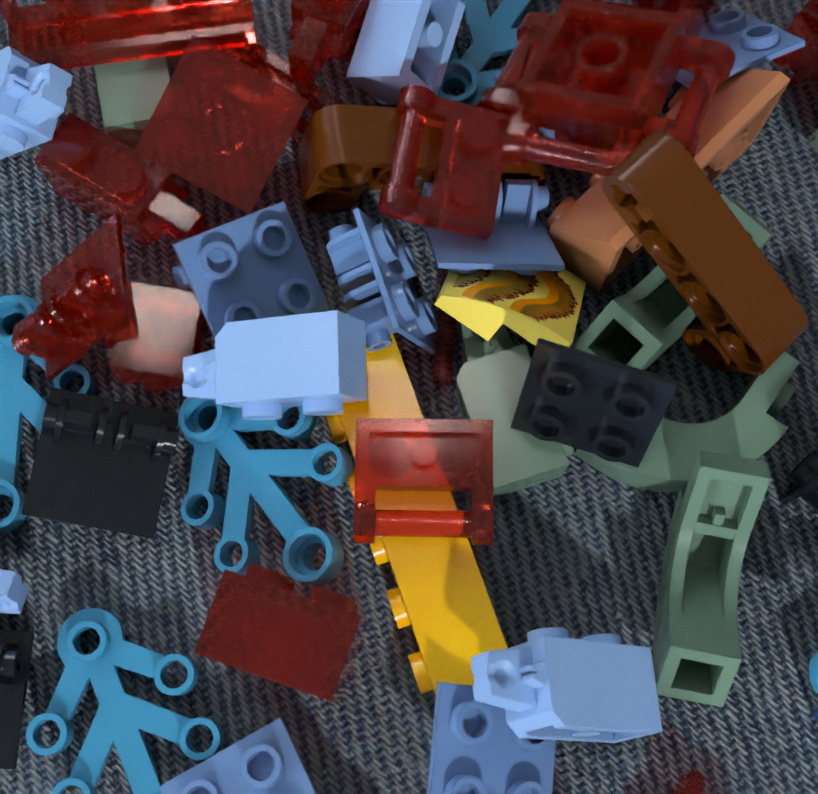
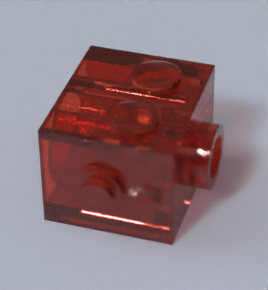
(156, 337)

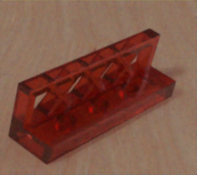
(123, 30)

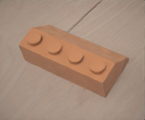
(591, 232)

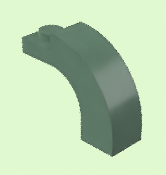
(653, 314)
(743, 432)
(700, 577)

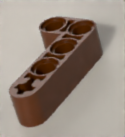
(354, 150)
(708, 256)

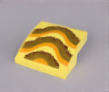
(530, 305)

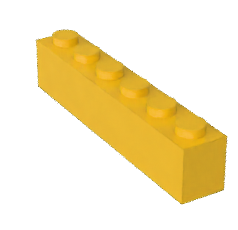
(435, 577)

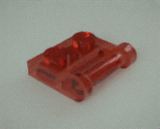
(465, 168)
(424, 457)

